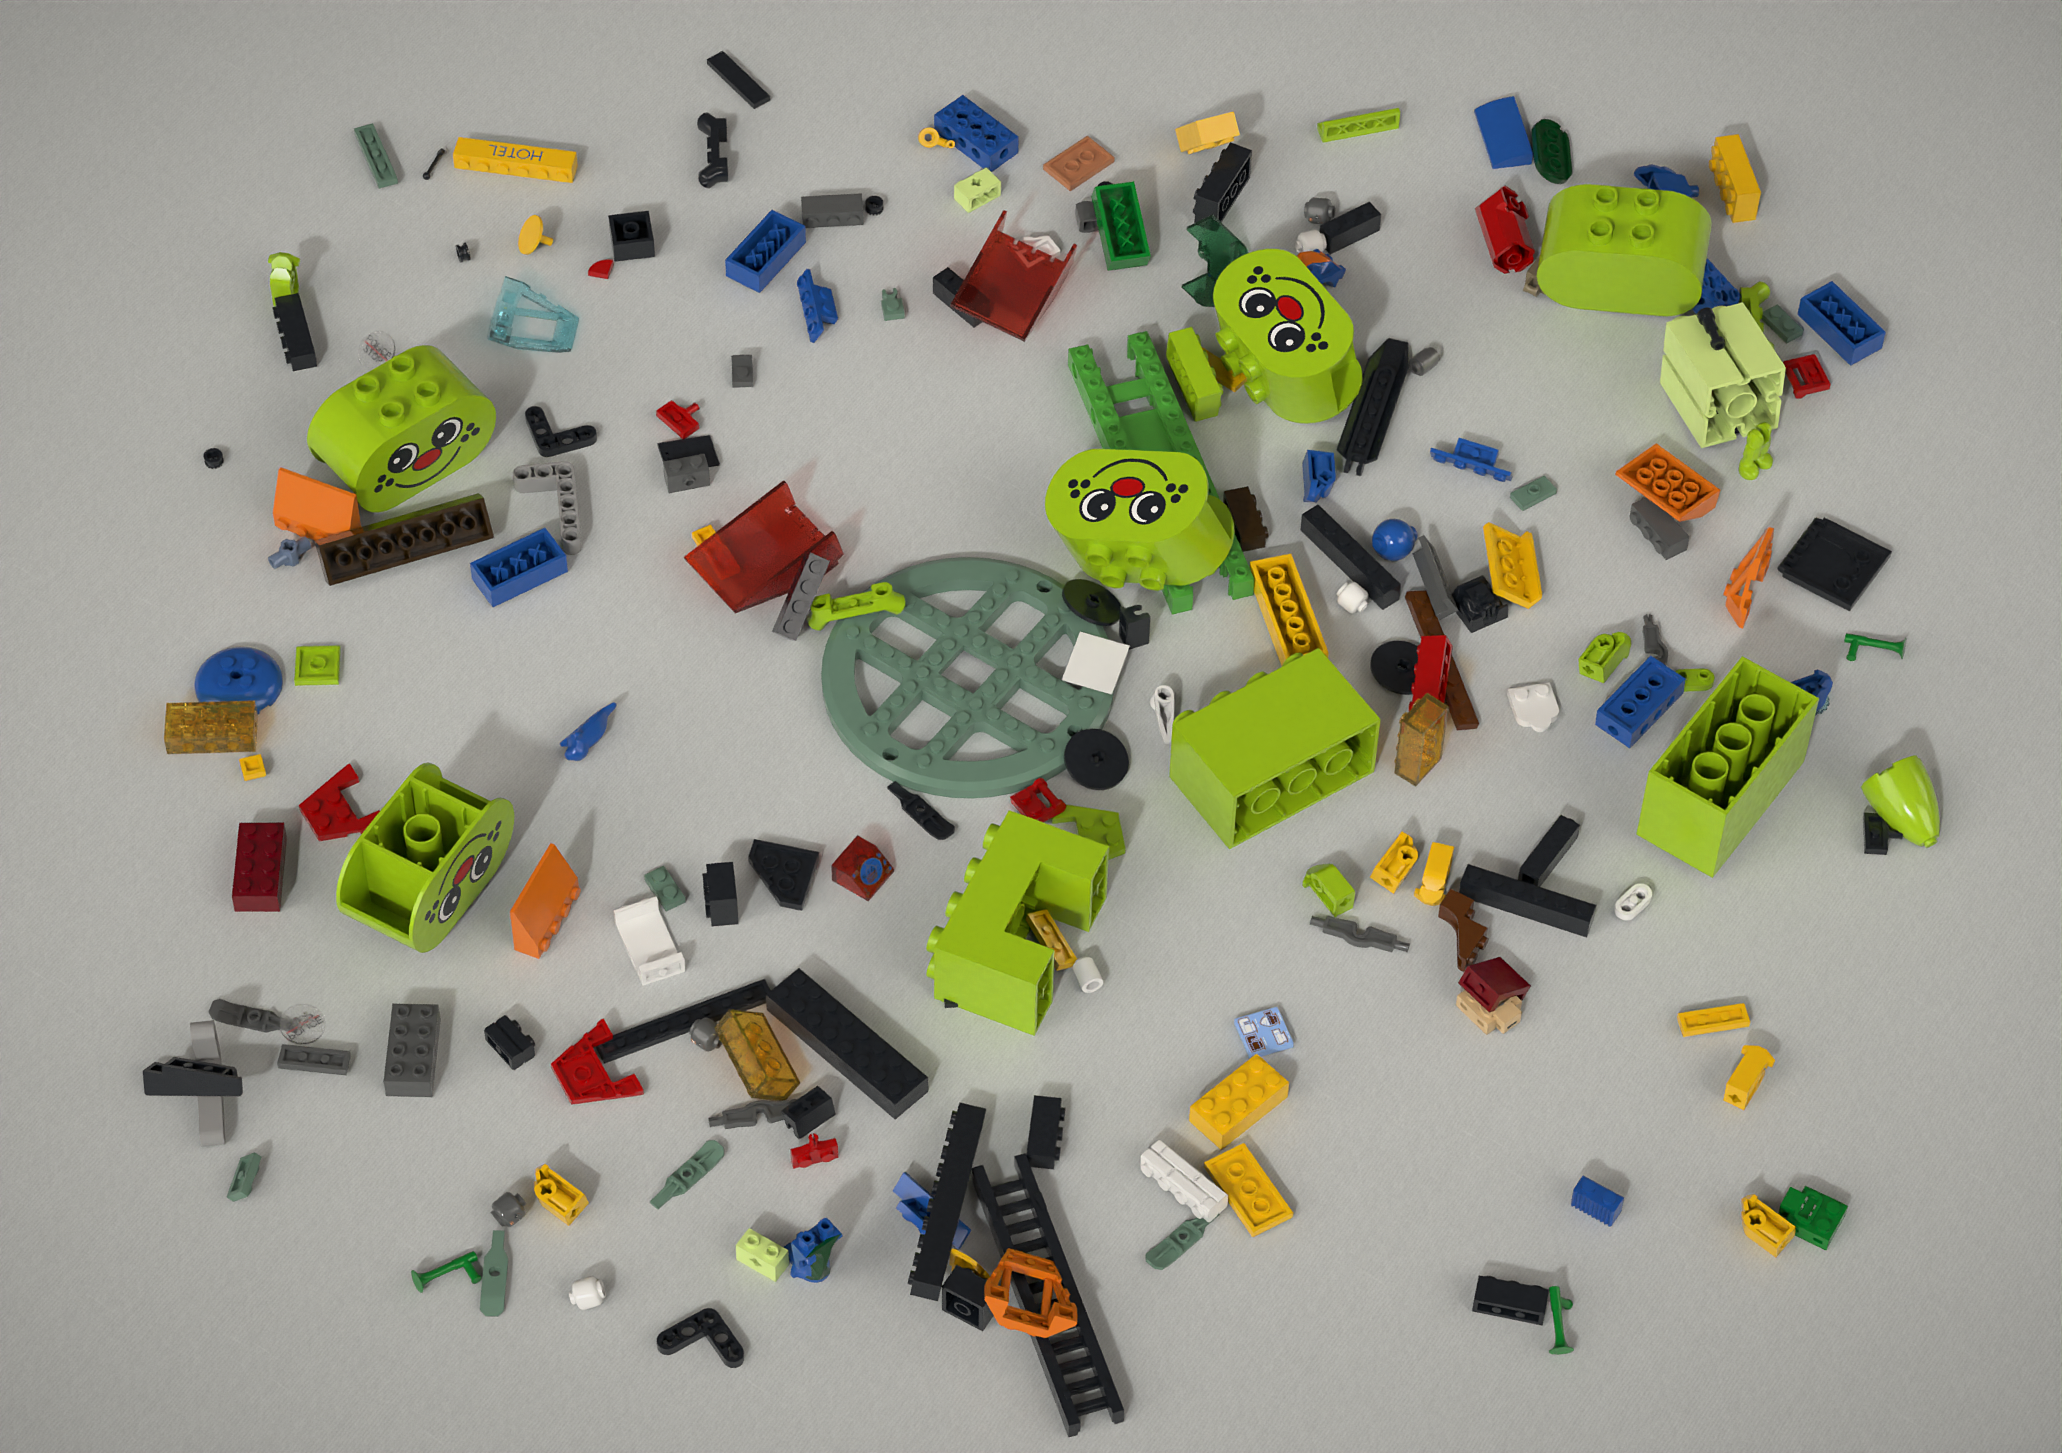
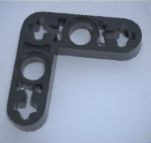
(550, 439)
(707, 1330)

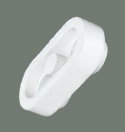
(1632, 903)

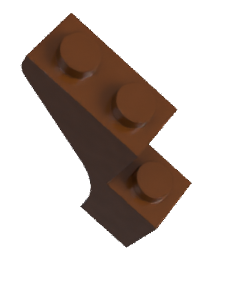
(1471, 936)

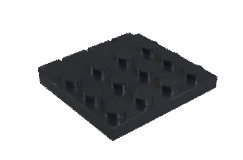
(1834, 562)

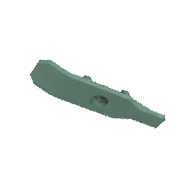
(698, 1165)
(1173, 1247)
(494, 1287)

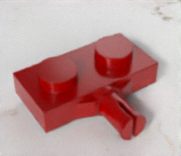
(679, 418)
(814, 1152)

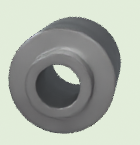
(1424, 361)

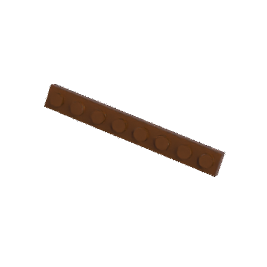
(1456, 694)

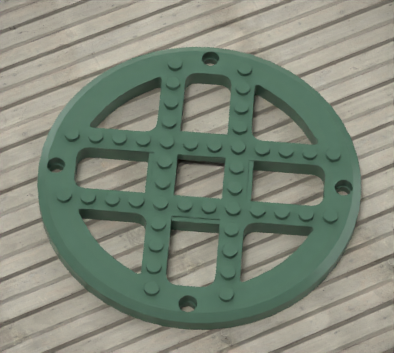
(930, 768)

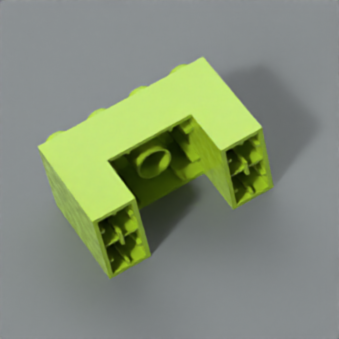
(984, 949)

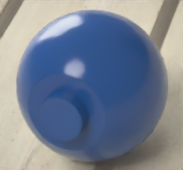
(1394, 539)

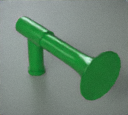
(1856, 640)
(465, 1261)
(1557, 1303)

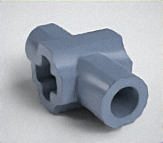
(289, 552)

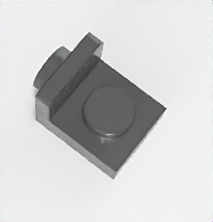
(742, 371)

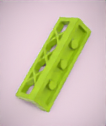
(1359, 125)

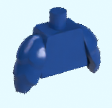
(1665, 179)

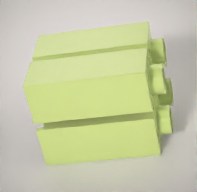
(1736, 381)

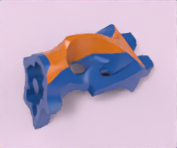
(1322, 267)

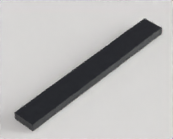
(682, 1020)

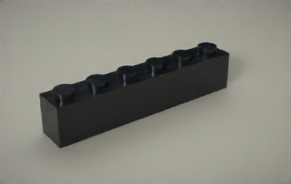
(1350, 556)
(1527, 900)

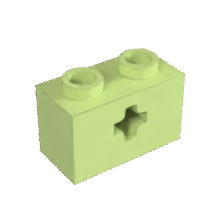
(977, 190)
(762, 1255)

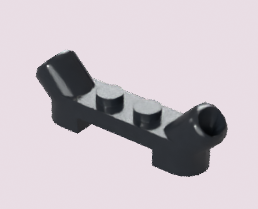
(718, 167)

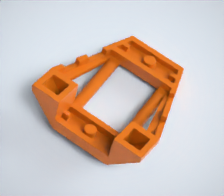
(1752, 567)
(1062, 1314)

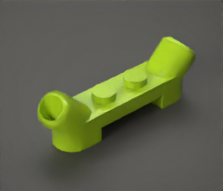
(1752, 298)
(880, 598)

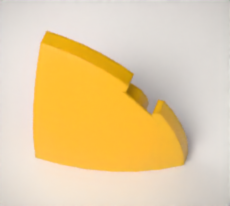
(964, 1261)

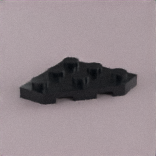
(784, 871)

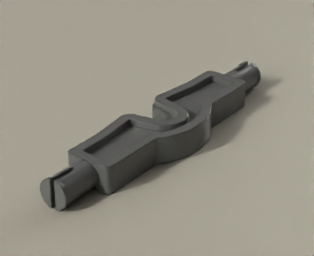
(1652, 640)
(1371, 938)
(748, 1115)

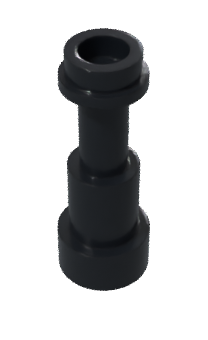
(1707, 319)

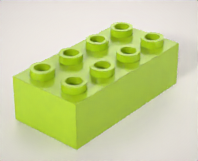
(1194, 374)

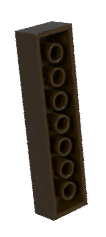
(404, 539)

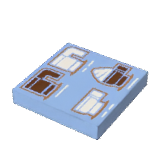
(1263, 1032)

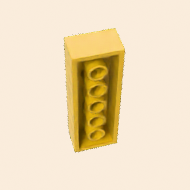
(1286, 607)

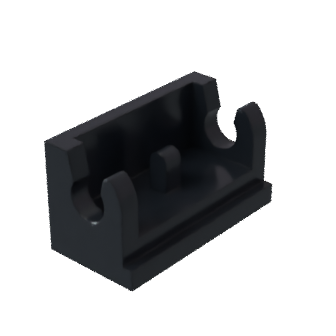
(1134, 628)
(808, 1112)

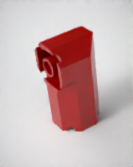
(1505, 231)

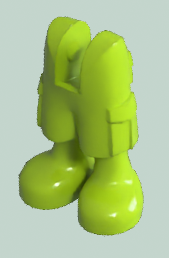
(1756, 452)

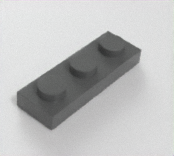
(314, 1059)

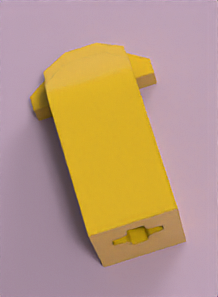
(1396, 863)
(1435, 874)
(1747, 1075)
(558, 1195)
(1773, 1230)

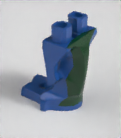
(812, 1250)

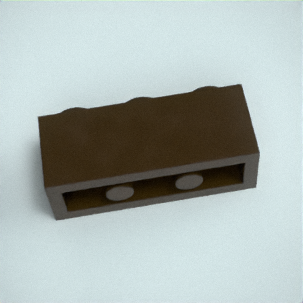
(1246, 518)

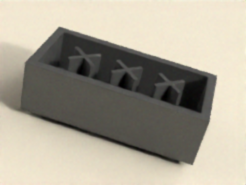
(412, 1050)

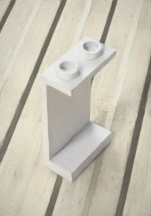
(648, 941)

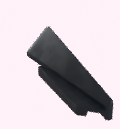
(191, 1078)

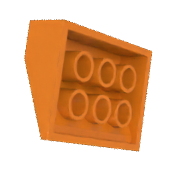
(1670, 484)
(313, 506)
(543, 903)

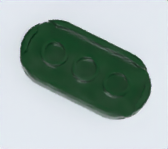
(1551, 151)

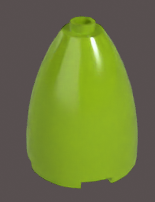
(1906, 800)

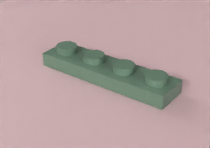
(375, 156)

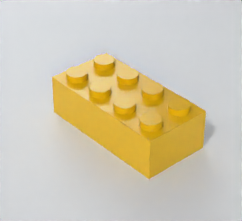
(1207, 133)
(1735, 178)
(1238, 1101)

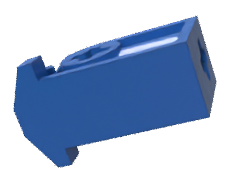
(1318, 474)
(1817, 684)

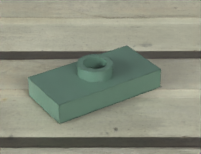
(1533, 493)

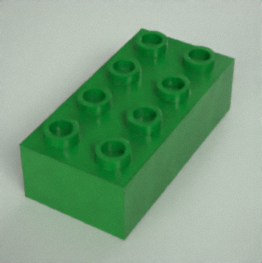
(1120, 226)

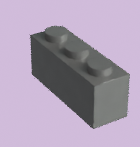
(832, 210)
(1659, 528)

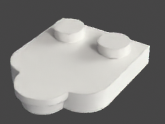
(1534, 706)

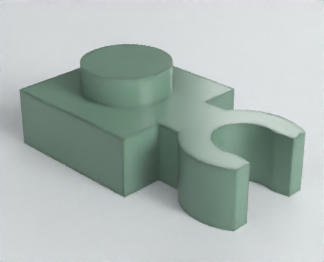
(892, 306)

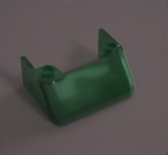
(1218, 248)

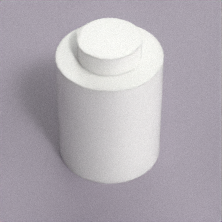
(1087, 974)

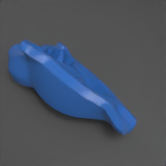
(587, 734)

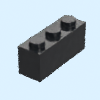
(1351, 227)
(946, 287)
(1045, 1132)
(1510, 1300)

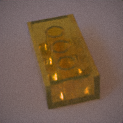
(1420, 739)
(757, 1055)

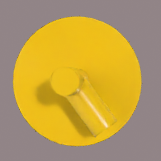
(532, 234)

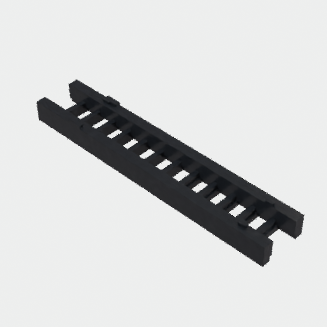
(1023, 1292)

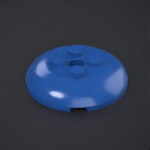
(258, 681)

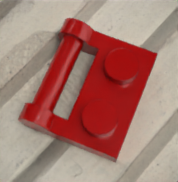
(1811, 373)
(1031, 806)

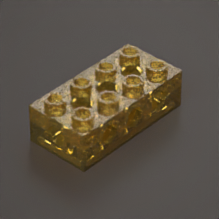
(211, 727)

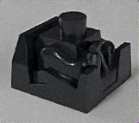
(1478, 604)

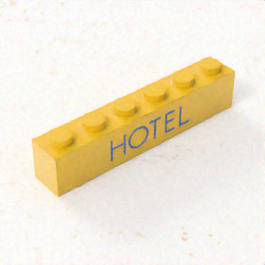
(515, 160)

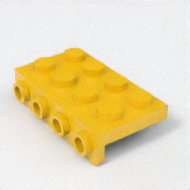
(1512, 565)

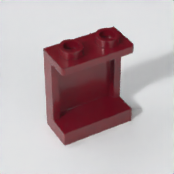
(1492, 982)

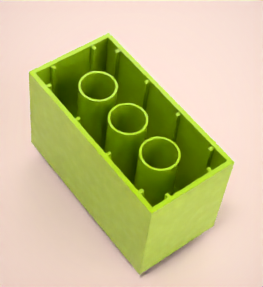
(1273, 747)
(1727, 766)

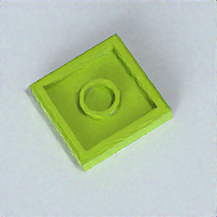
(317, 665)

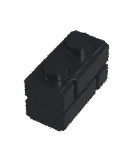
(510, 1042)

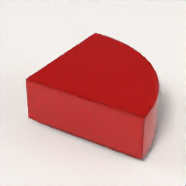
(601, 269)

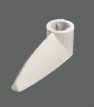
(1164, 711)

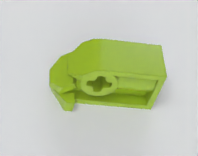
(283, 275)
(1604, 655)
(1330, 888)

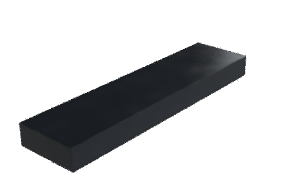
(738, 79)

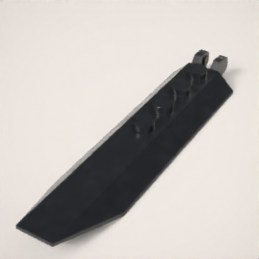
(1374, 405)

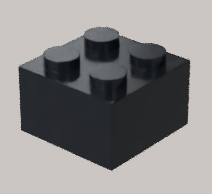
(631, 236)
(720, 894)
(965, 1298)

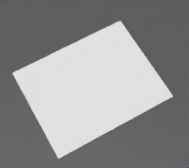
(1095, 663)

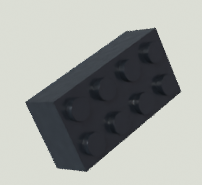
(1223, 183)

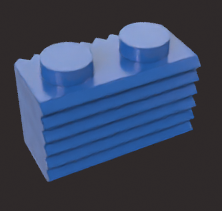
(1597, 1201)

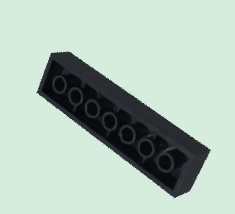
(847, 1043)

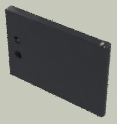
(689, 447)

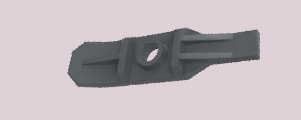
(240, 1016)

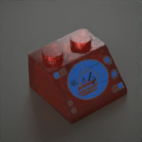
(861, 868)

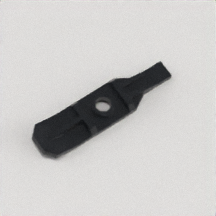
(928, 819)

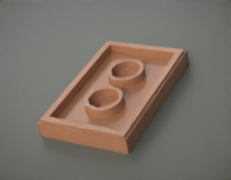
(1078, 163)

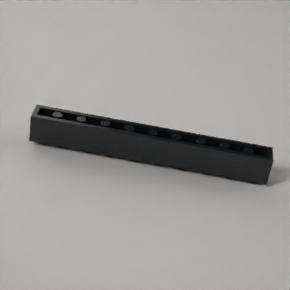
(948, 1201)

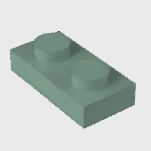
(1782, 324)
(664, 888)
(244, 1176)

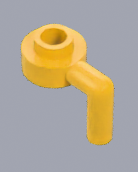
(935, 139)

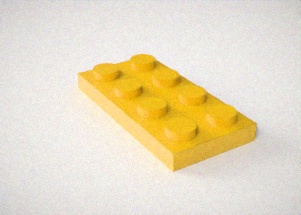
(1248, 1190)

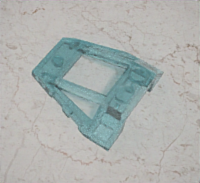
(506, 308)

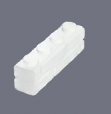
(1183, 1181)

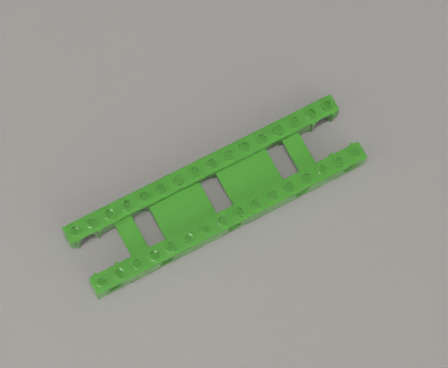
(1151, 430)

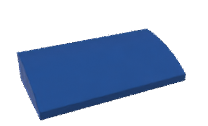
(1504, 133)

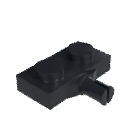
(1876, 834)

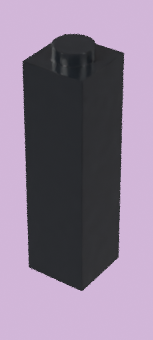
(1549, 851)

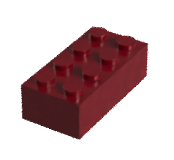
(259, 867)

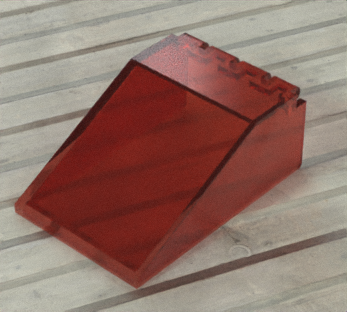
(1011, 284)
(761, 551)

